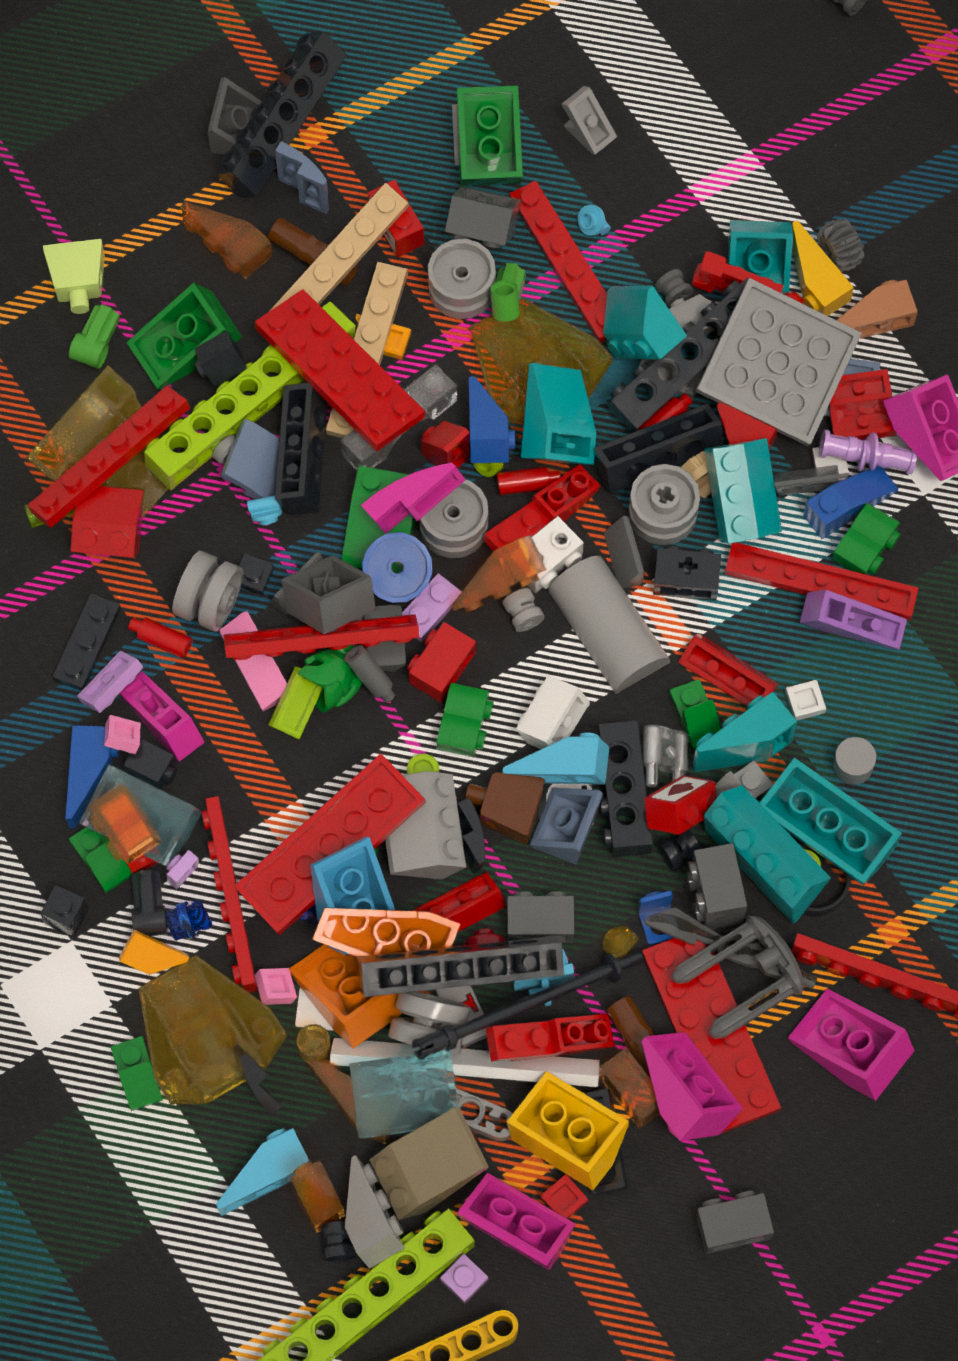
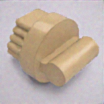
(698, 469)

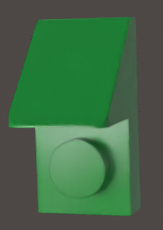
(695, 711)
(97, 857)
(136, 1073)

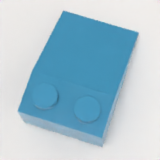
(350, 880)

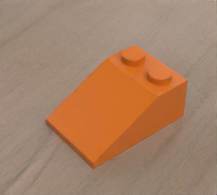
(333, 988)

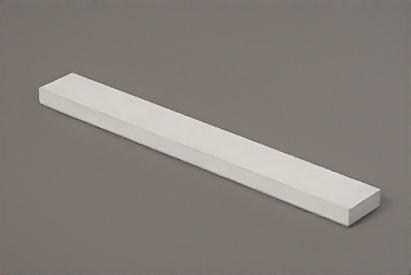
(477, 1063)

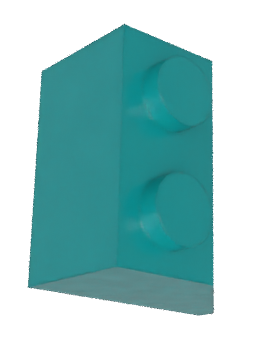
(762, 249)

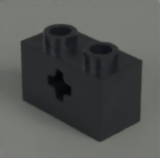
(699, 584)

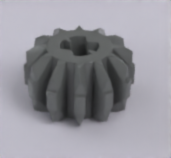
(841, 244)

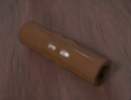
(302, 244)
(631, 1027)

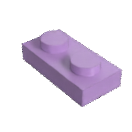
(432, 604)
(110, 682)

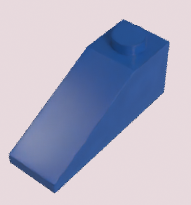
(488, 427)
(846, 499)
(87, 765)

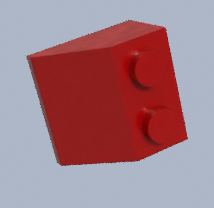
(109, 522)

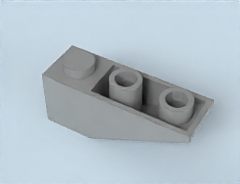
(367, 1220)

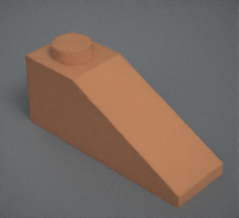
(882, 310)

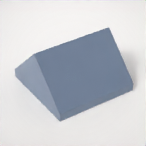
(566, 822)

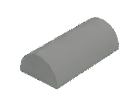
(607, 623)

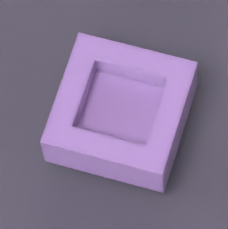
(181, 868)
(464, 1278)

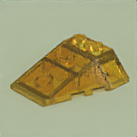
(86, 424)

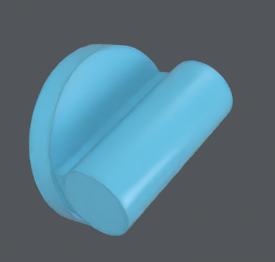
(592, 221)
(264, 510)

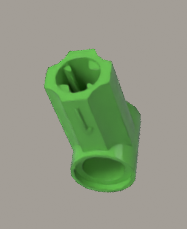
(507, 292)
(92, 344)

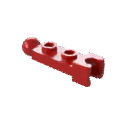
(718, 275)

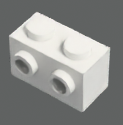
(558, 549)
(552, 713)

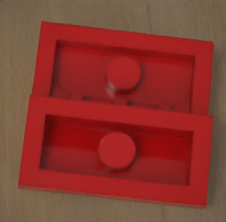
(859, 405)

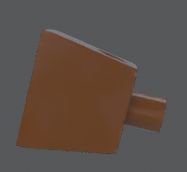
(509, 804)

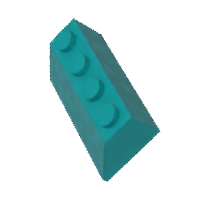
(830, 821)
(765, 851)

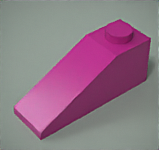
(162, 716)

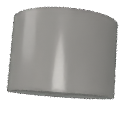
(854, 760)

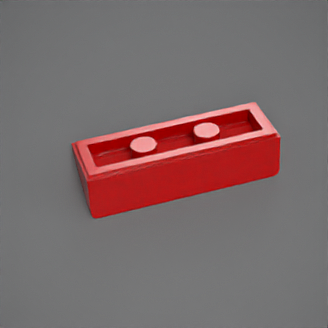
(726, 670)
(468, 902)

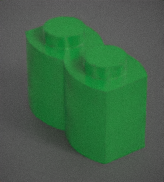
(866, 541)
(463, 720)

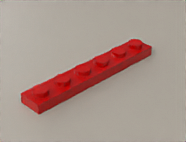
(563, 256)
(108, 456)
(810, 576)
(307, 639)
(231, 909)
(875, 974)

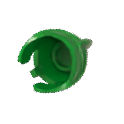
(333, 675)

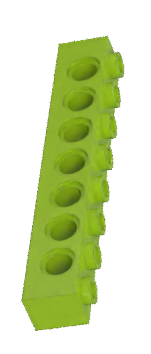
(175, 467)
(375, 1309)

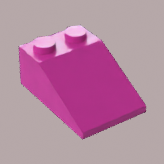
(929, 424)
(853, 1043)
(687, 1088)

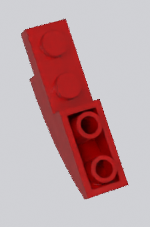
(558, 499)
(549, 1038)

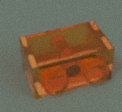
(124, 824)
(630, 1087)

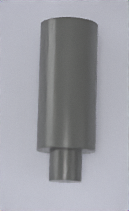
(370, 673)

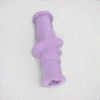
(867, 451)

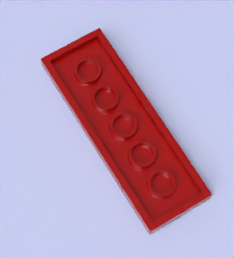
(340, 370)
(368, 806)
(693, 1009)

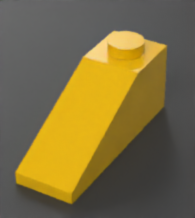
(819, 279)

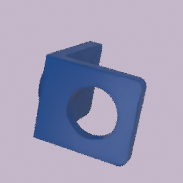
(652, 904)

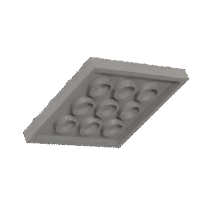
(778, 361)

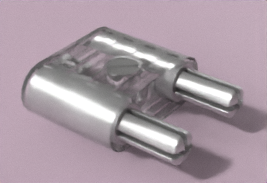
(664, 751)

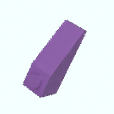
(852, 619)

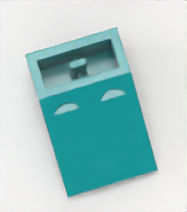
(557, 417)
(747, 738)

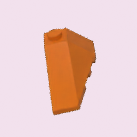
(383, 931)

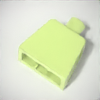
(76, 271)

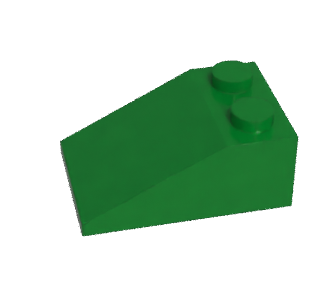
(489, 136)
(169, 340)
(361, 527)

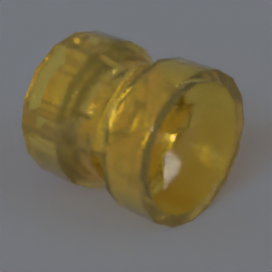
(311, 1037)

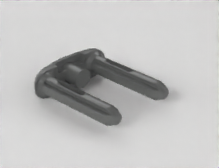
(776, 954)

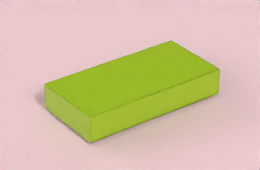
(295, 705)

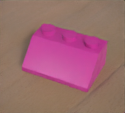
(517, 1221)

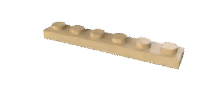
(350, 245)
(374, 325)

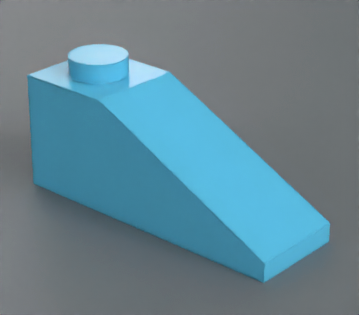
(567, 761)
(265, 1171)

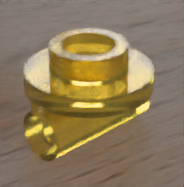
(619, 941)

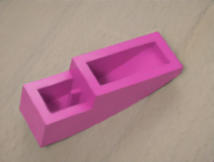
(412, 495)

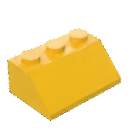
(568, 1130)

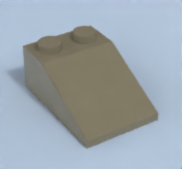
(429, 1164)

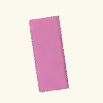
(259, 670)

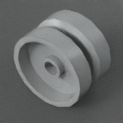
(461, 278)
(664, 504)
(457, 522)
(207, 591)
(428, 1014)

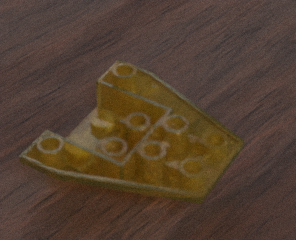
(533, 338)
(195, 1023)

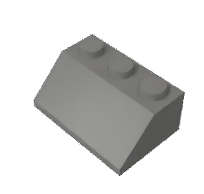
(431, 838)

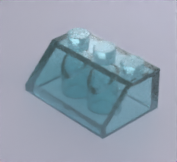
(167, 814)
(401, 1093)

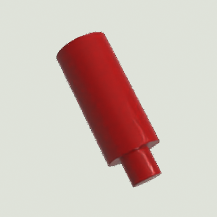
(668, 410)
(525, 480)
(161, 636)

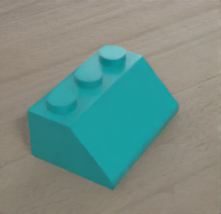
(639, 323)
(743, 491)

